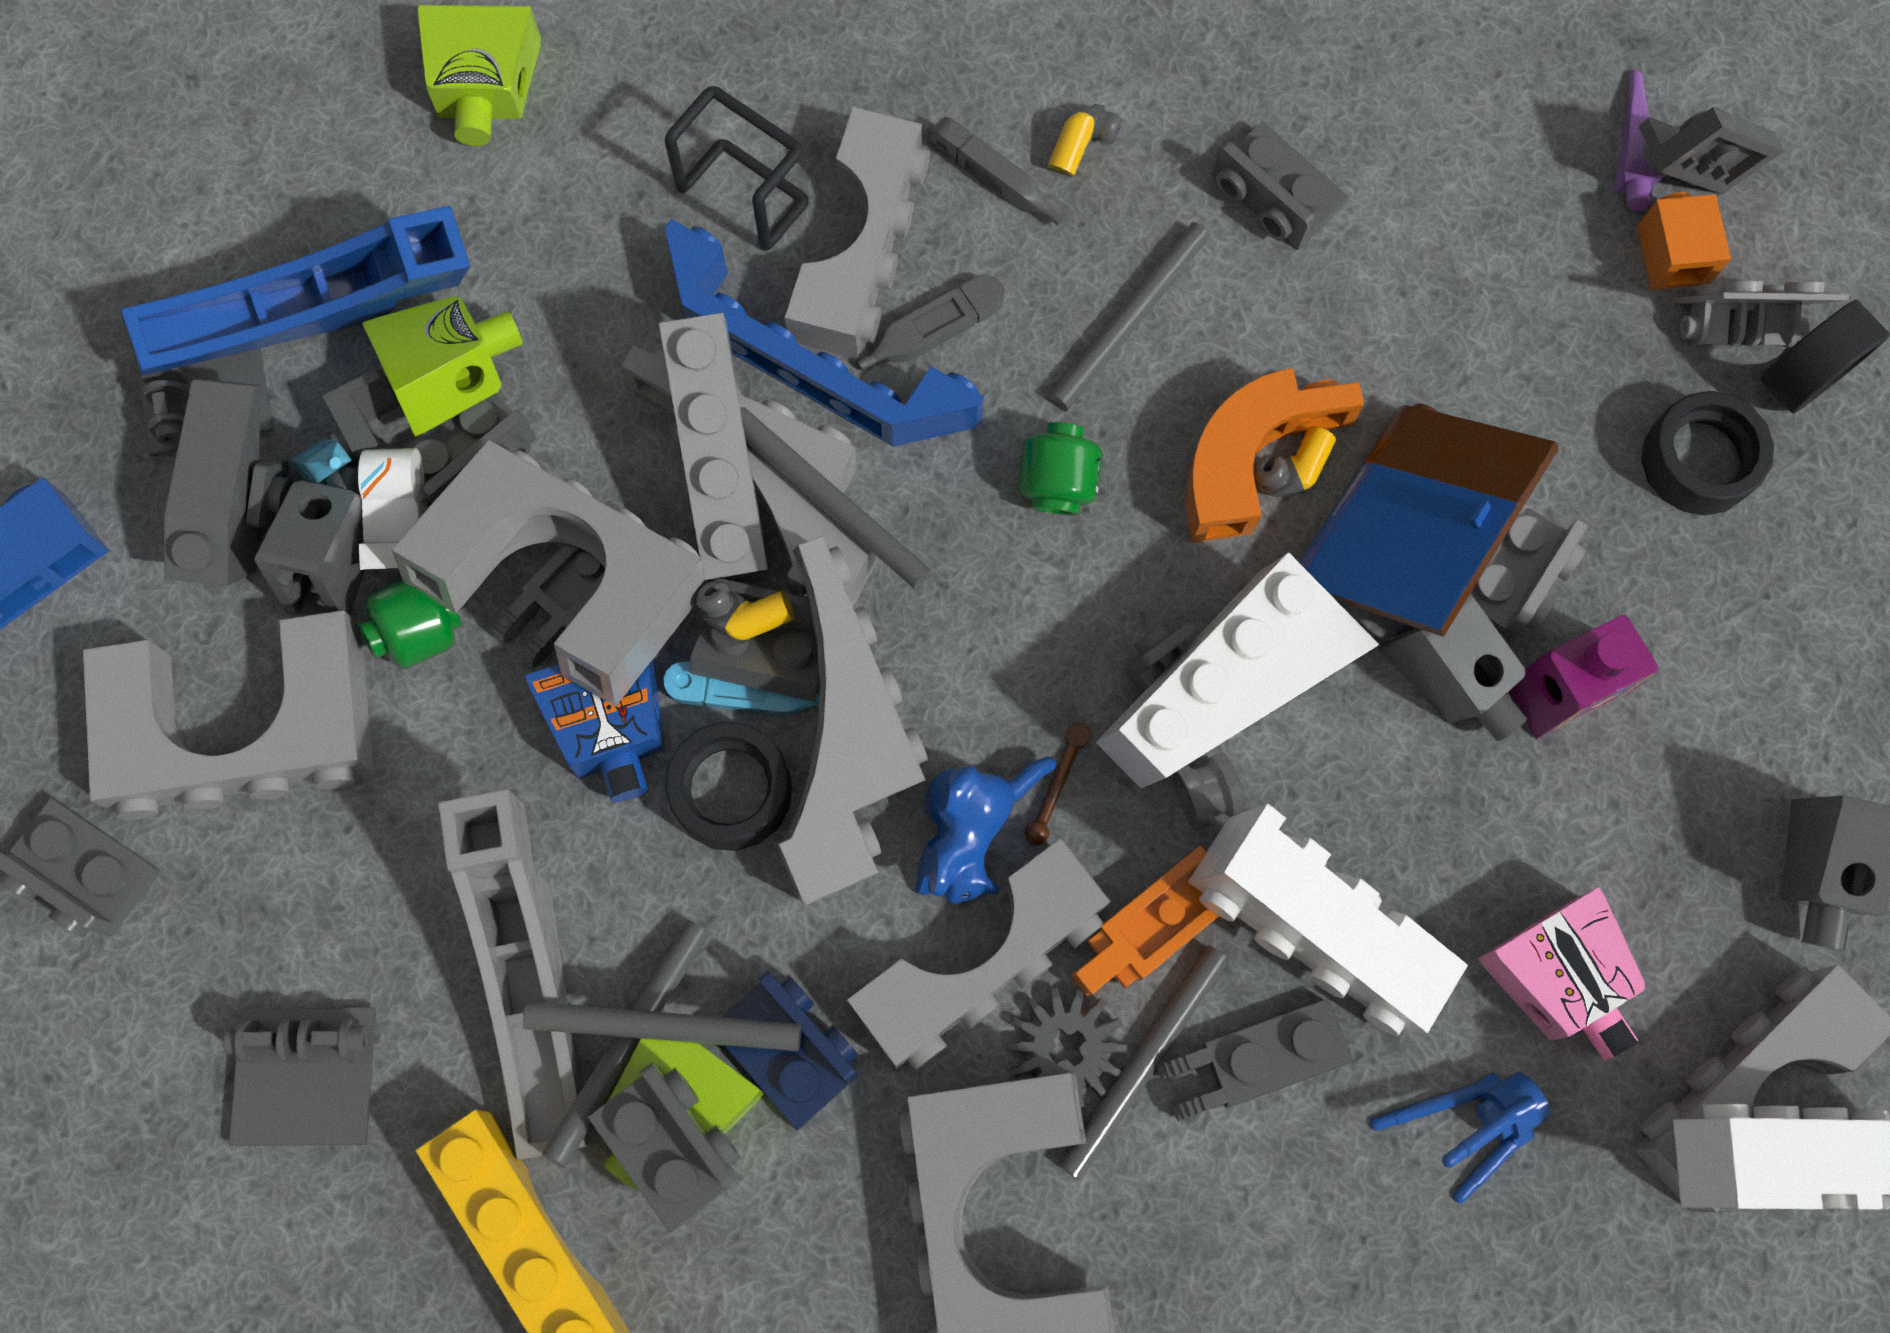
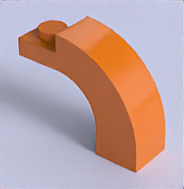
(1221, 481)

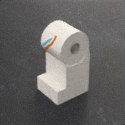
(390, 502)

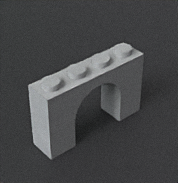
(511, 503)
(315, 738)
(953, 1143)

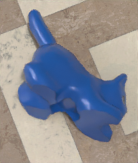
(968, 815)

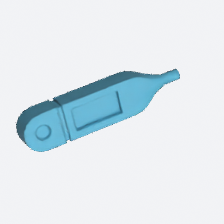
(320, 460)
(713, 693)

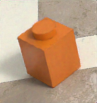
(1683, 241)

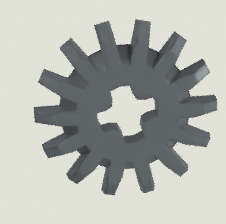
(1069, 1019)

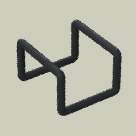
(773, 178)

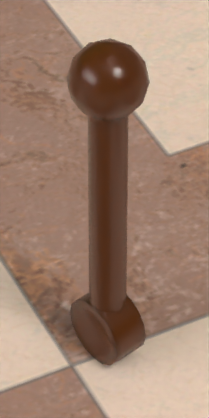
(1076, 736)

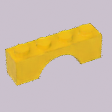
(512, 1231)

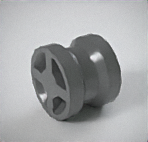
(1209, 791)

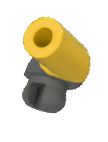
(1078, 132)
(1295, 472)
(740, 617)

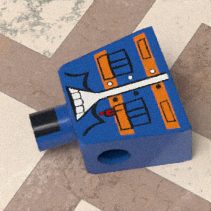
(601, 735)

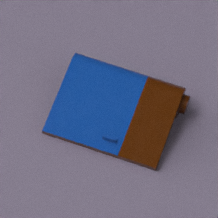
(1425, 515)

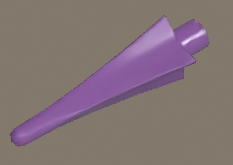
(1633, 172)

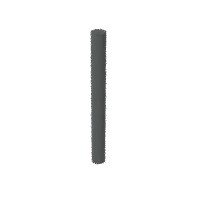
(1129, 316)
(834, 501)
(662, 1026)
(619, 1052)
(1145, 1061)

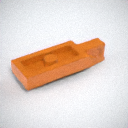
(1147, 929)

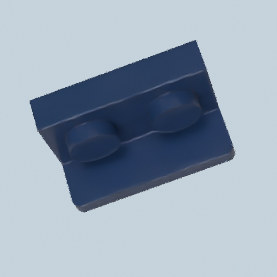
(794, 1080)

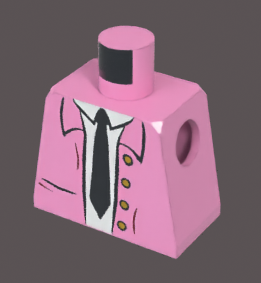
(1572, 973)

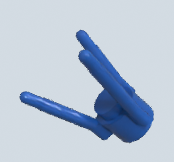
(1508, 1114)

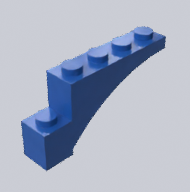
(304, 296)

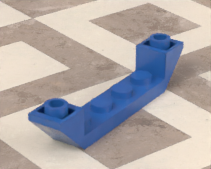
(936, 408)

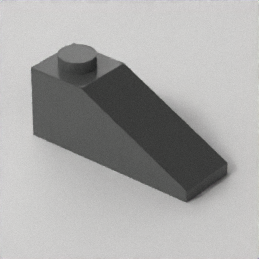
(212, 486)

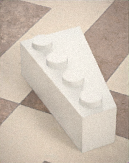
(1246, 663)
(1326, 922)
(1783, 1158)

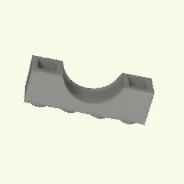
(837, 296)
(713, 445)
(912, 1008)
(1818, 1024)

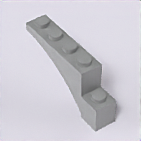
(788, 507)
(858, 740)
(517, 957)

